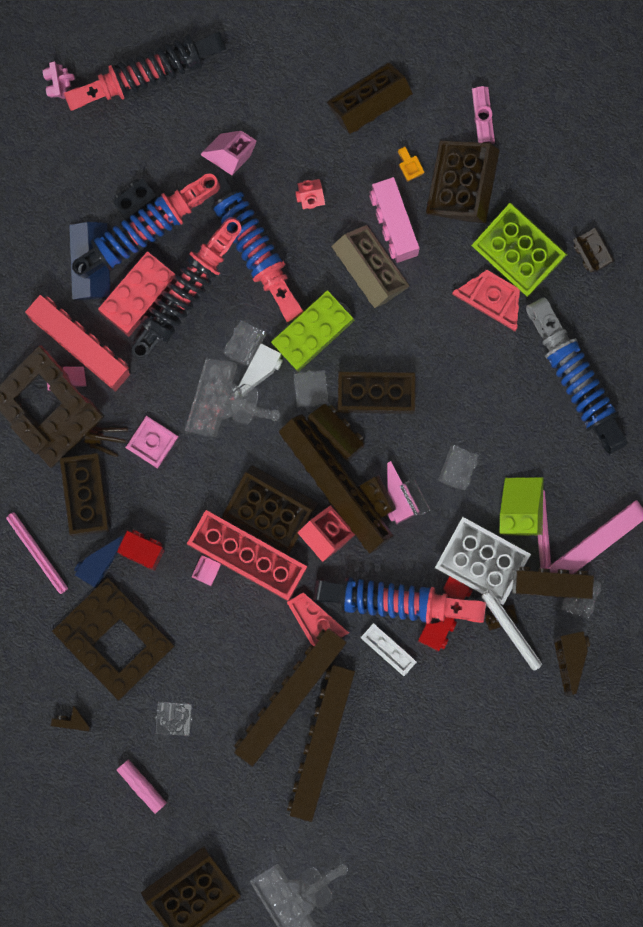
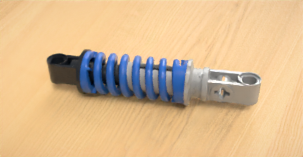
(564, 356)

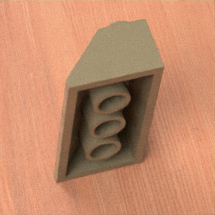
(370, 266)

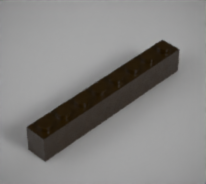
(335, 483)
(290, 697)
(321, 744)

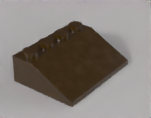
(463, 181)
(269, 510)
(571, 656)
(191, 892)

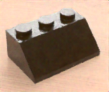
(336, 431)

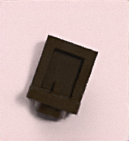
(493, 623)

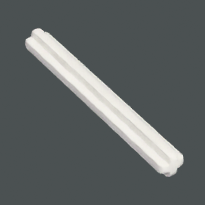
(511, 630)

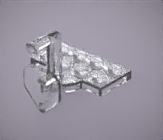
(221, 398)
(293, 900)

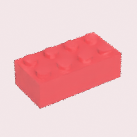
(137, 293)

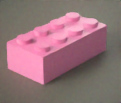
(394, 219)

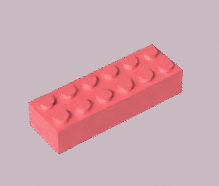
(79, 344)
(247, 555)

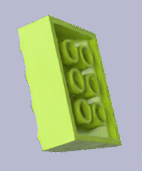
(519, 249)

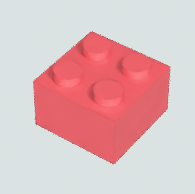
(326, 533)

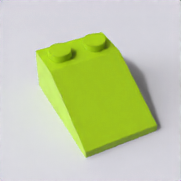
(522, 507)

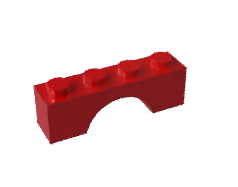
(435, 634)

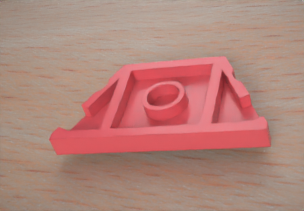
(492, 297)

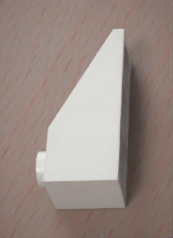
(262, 366)

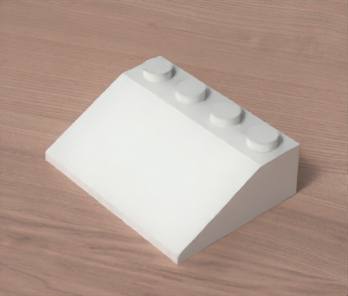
(481, 560)

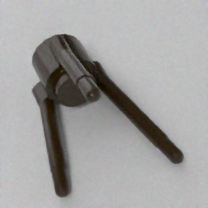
(95, 437)

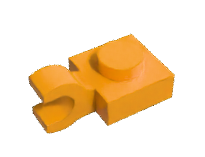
(410, 166)

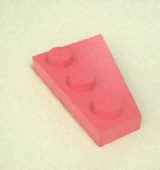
(313, 618)

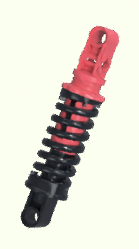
(123, 79)
(185, 289)

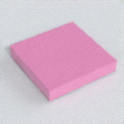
(152, 442)

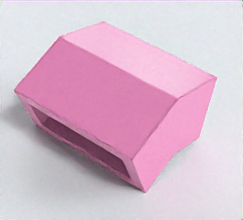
(206, 570)

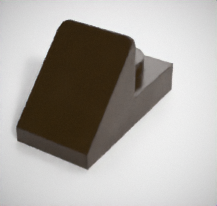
(77, 721)

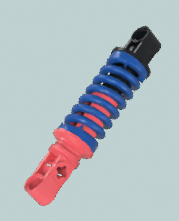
(167, 211)
(249, 241)
(392, 601)

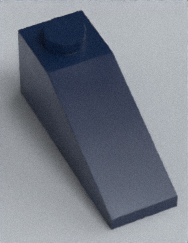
(97, 564)

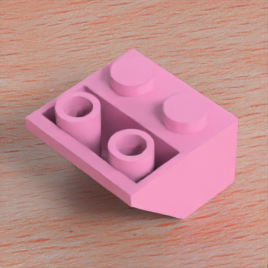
(230, 150)

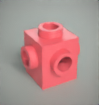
(310, 194)

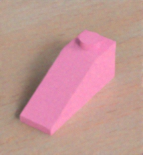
(403, 509)

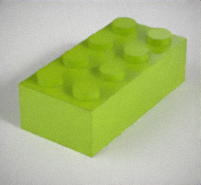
(313, 331)

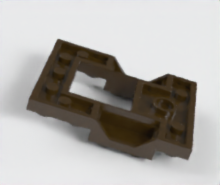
(65, 425)
(93, 620)

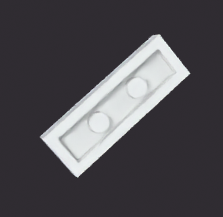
(388, 649)

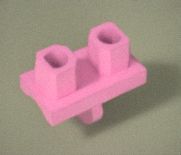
(60, 79)

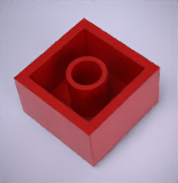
(141, 550)

